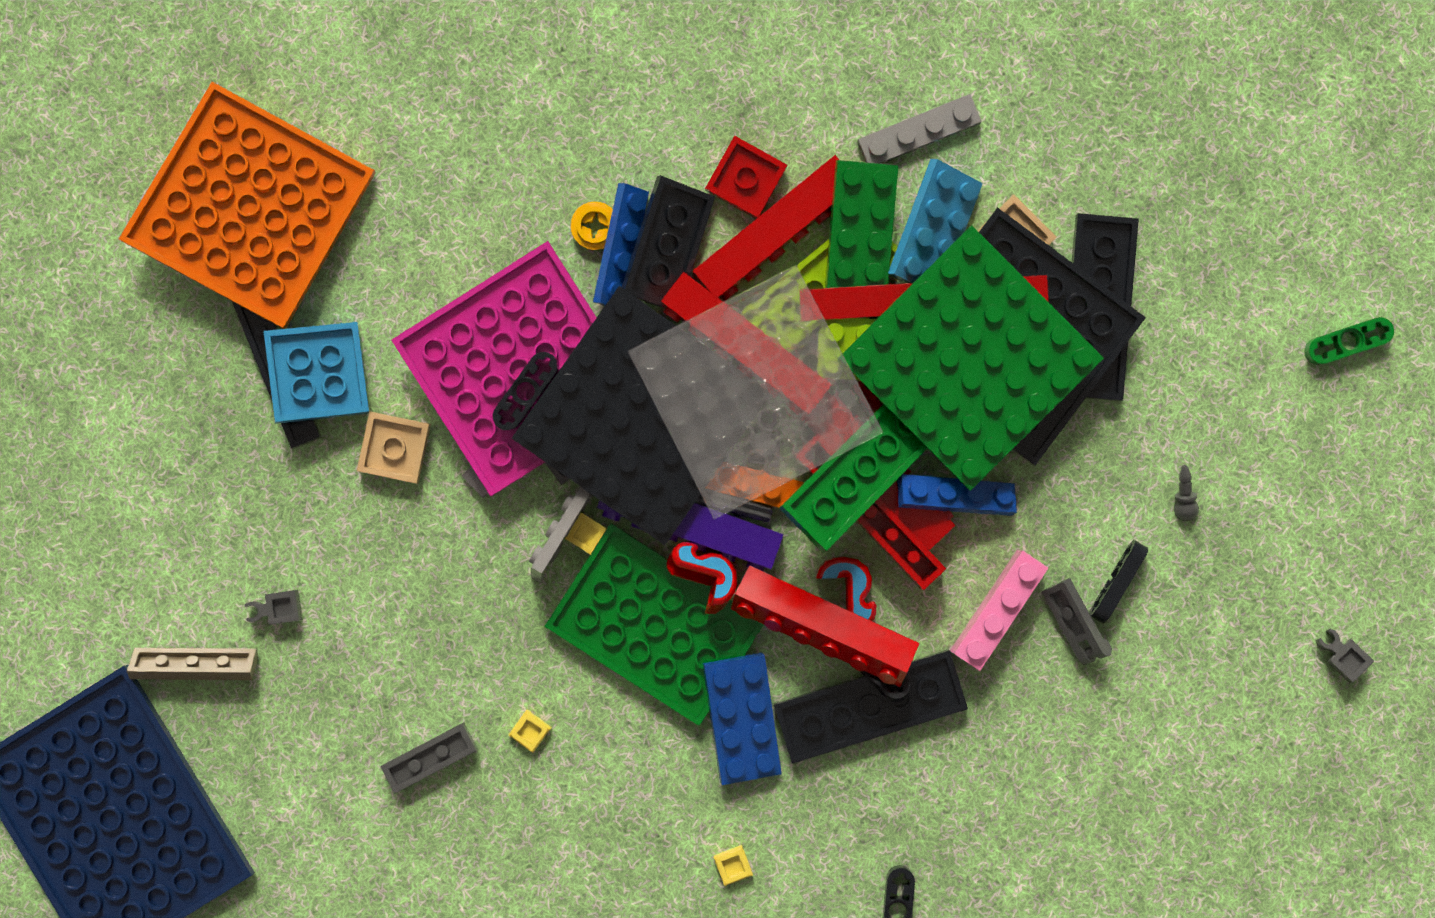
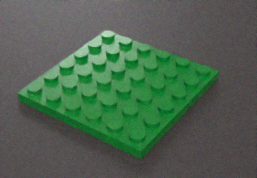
(971, 358)

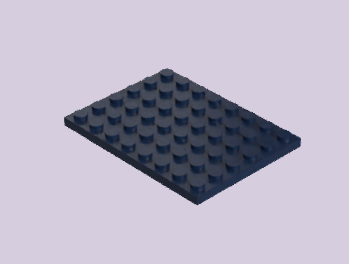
(114, 810)

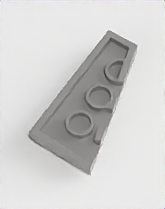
(557, 532)

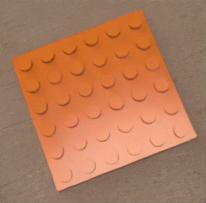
(247, 205)

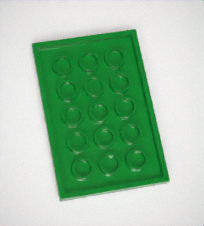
(649, 623)

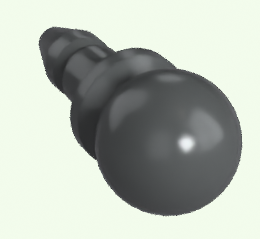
(1186, 506)

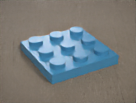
(316, 372)

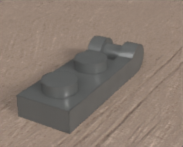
(1076, 622)

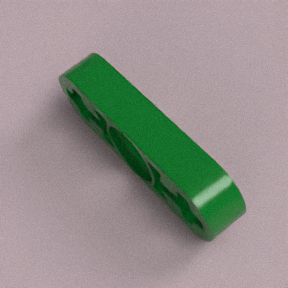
(1372, 342)

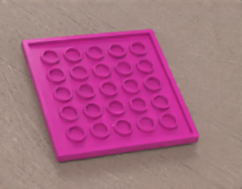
(482, 343)

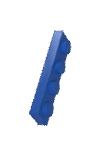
(621, 239)
(953, 496)

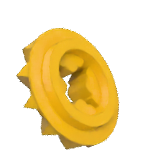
(586, 214)

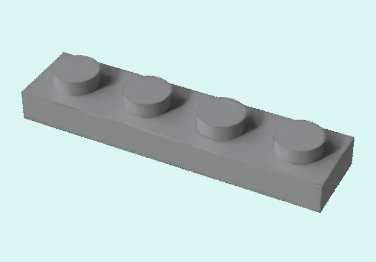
(920, 130)

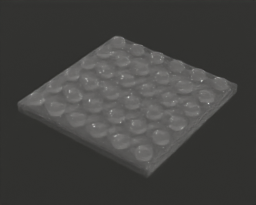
(755, 392)

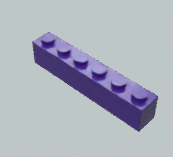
(726, 534)

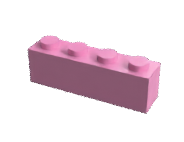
(999, 609)

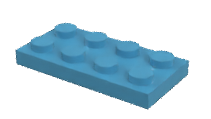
(935, 219)

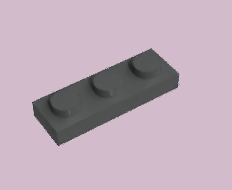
(429, 757)

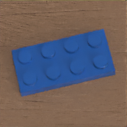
(742, 718)

